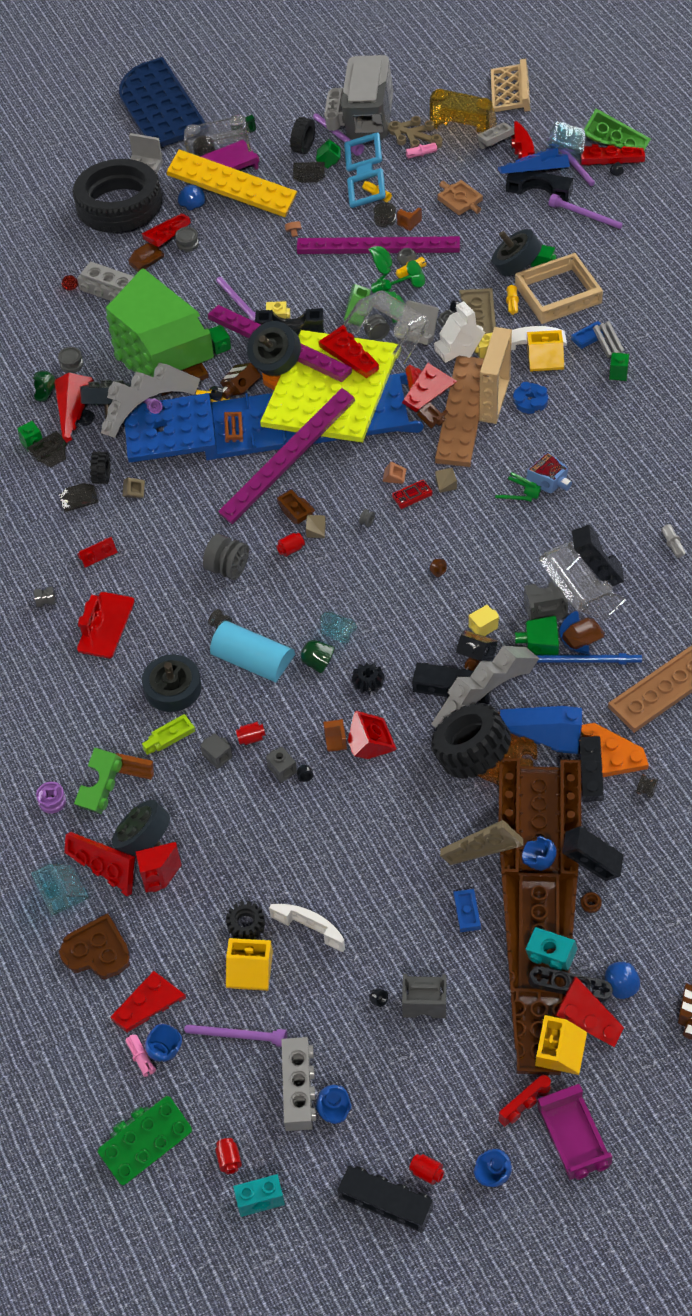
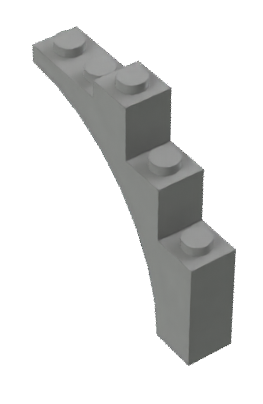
(142, 387)
(507, 664)

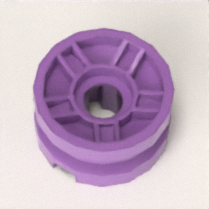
(51, 804)

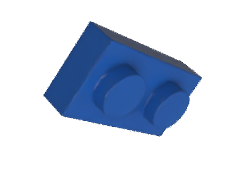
(467, 910)

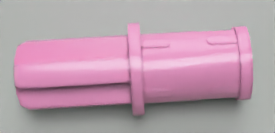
(421, 150)
(140, 1055)

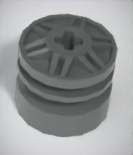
(225, 556)

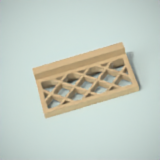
(521, 86)

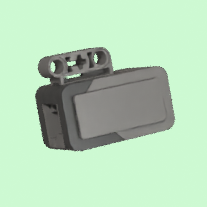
(365, 99)

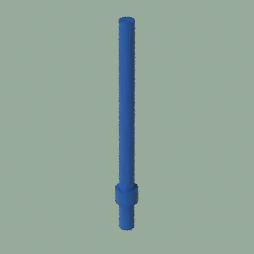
(621, 658)

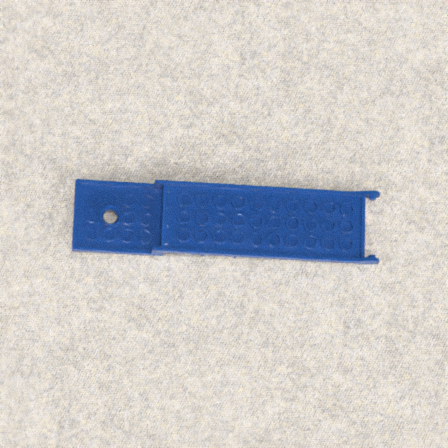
(198, 425)

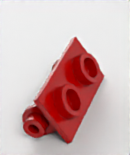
(97, 552)

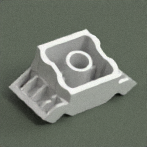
(459, 334)

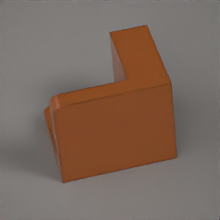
(409, 220)
(335, 735)

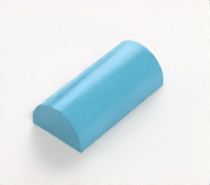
(250, 651)

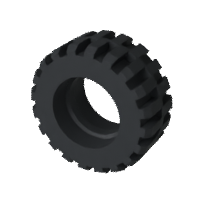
(471, 741)

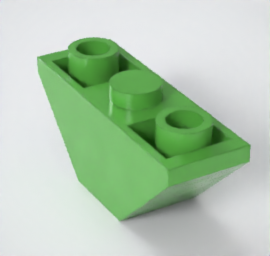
(357, 292)

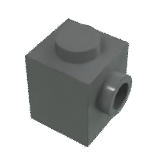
(216, 750)
(281, 764)

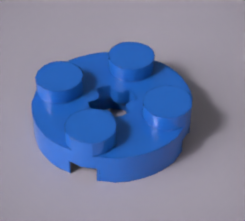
(526, 390)

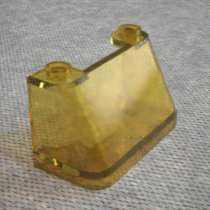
(461, 108)

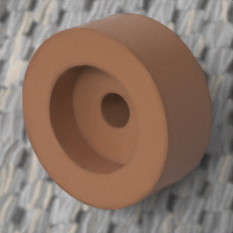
(293, 227)

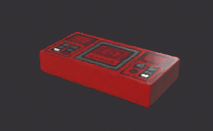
(412, 494)

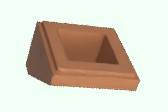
(394, 473)

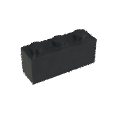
(592, 768)
(592, 853)

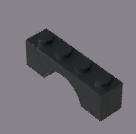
(522, 181)
(310, 320)
(590, 550)

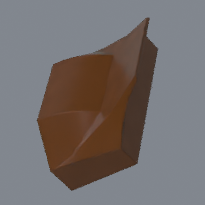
(145, 256)
(294, 507)
(583, 633)

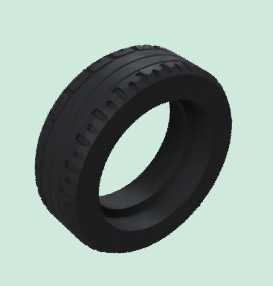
(123, 214)

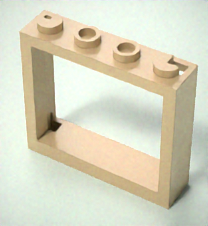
(564, 307)
(498, 368)

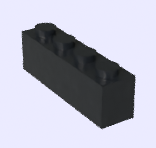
(438, 680)
(385, 1198)

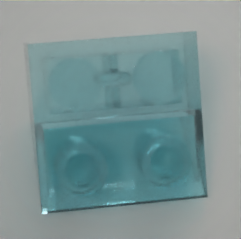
(567, 138)
(59, 887)

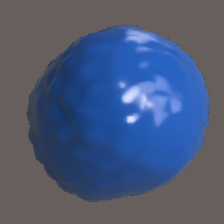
(191, 197)
(539, 853)
(623, 979)
(163, 1043)
(333, 1104)
(493, 1168)

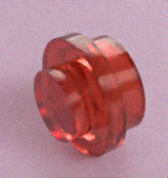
(69, 282)

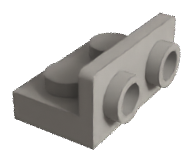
(494, 135)

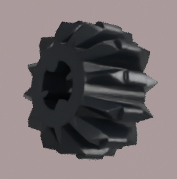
(368, 678)

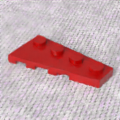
(611, 154)
(347, 350)
(103, 860)

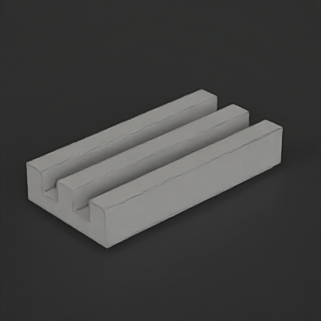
(611, 338)

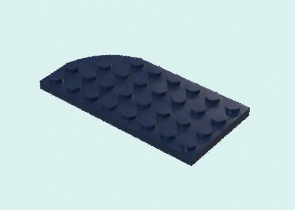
(158, 102)

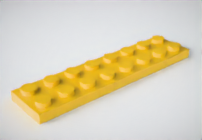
(231, 183)

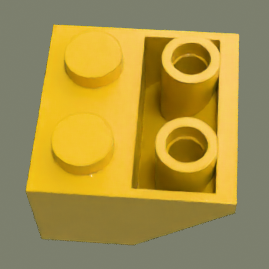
(545, 350)
(248, 964)
(560, 1045)

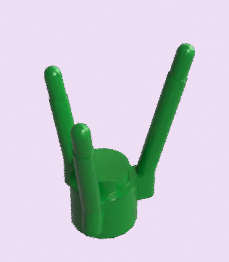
(531, 489)

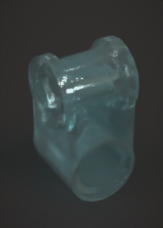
(337, 627)

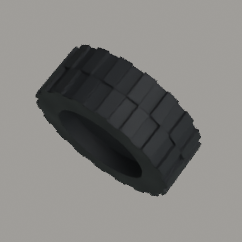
(302, 135)

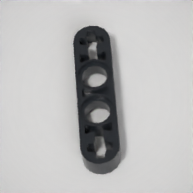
(568, 978)

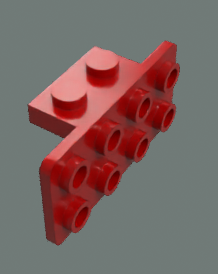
(103, 623)

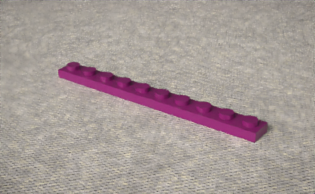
(360, 245)
(308, 356)
(286, 456)

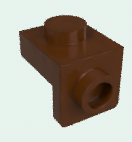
(431, 415)

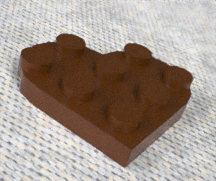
(96, 948)

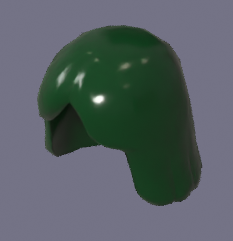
(46, 381)
(316, 655)

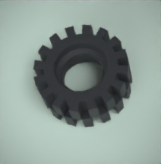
(100, 467)
(241, 911)

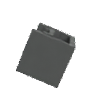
(545, 602)
(424, 996)

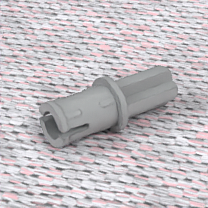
(673, 540)

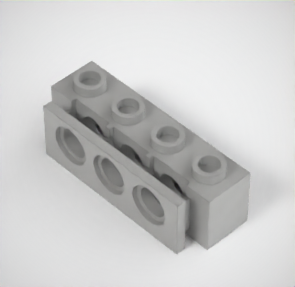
(102, 281)
(296, 1052)

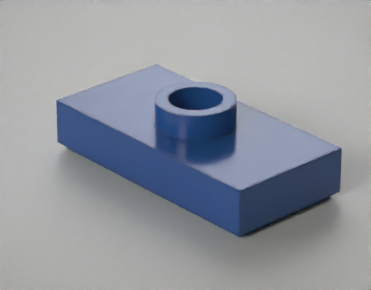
(586, 336)

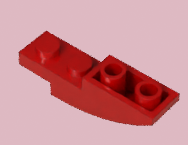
(521, 141)

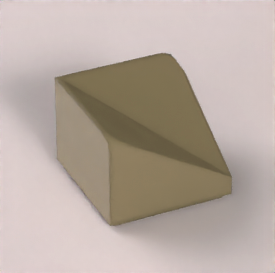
(446, 480)
(133, 488)
(315, 526)

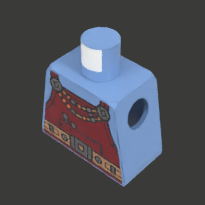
(549, 474)

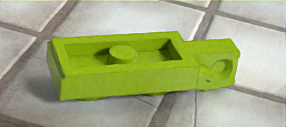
(168, 734)

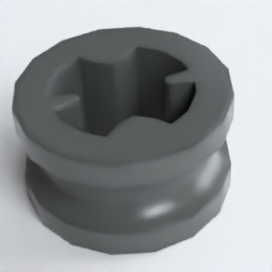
(366, 517)

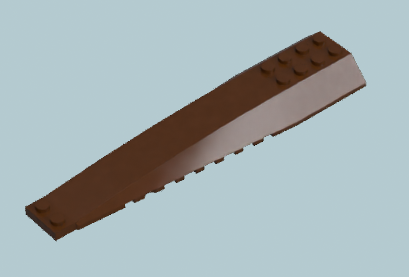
(535, 805)

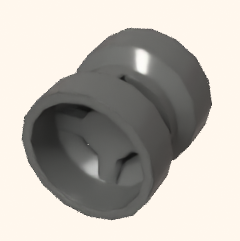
(44, 596)

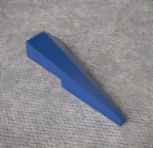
(540, 161)

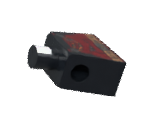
(475, 645)

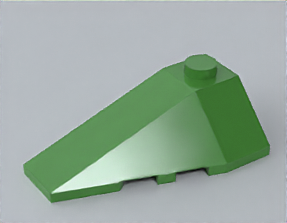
(610, 131)

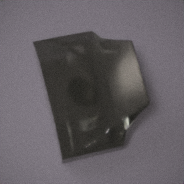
(309, 171)
(49, 450)
(78, 496)

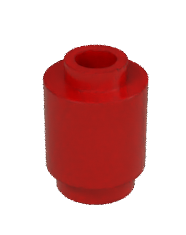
(290, 544)
(250, 733)
(228, 1156)
(427, 1169)

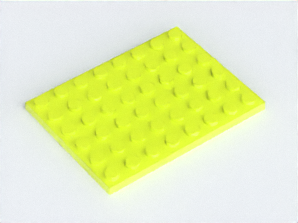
(305, 391)

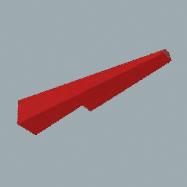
(69, 401)

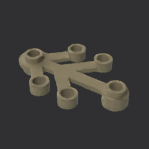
(396, 128)

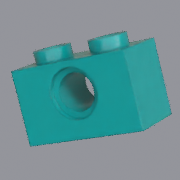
(544, 940)
(259, 1195)

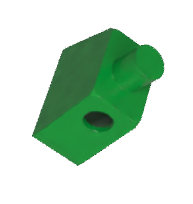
(540, 636)

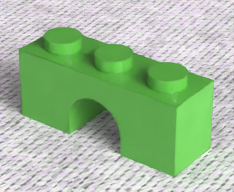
(95, 797)

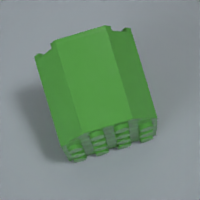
(155, 327)

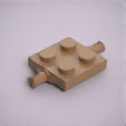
(459, 197)

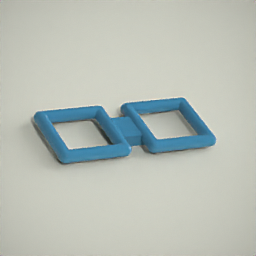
(364, 170)

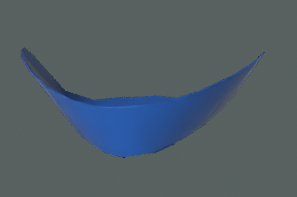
(569, 620)

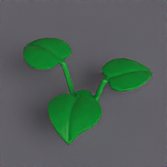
(383, 261)

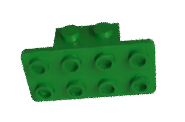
(143, 1139)

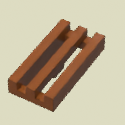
(233, 437)
(136, 766)

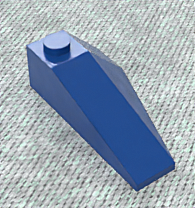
(552, 726)

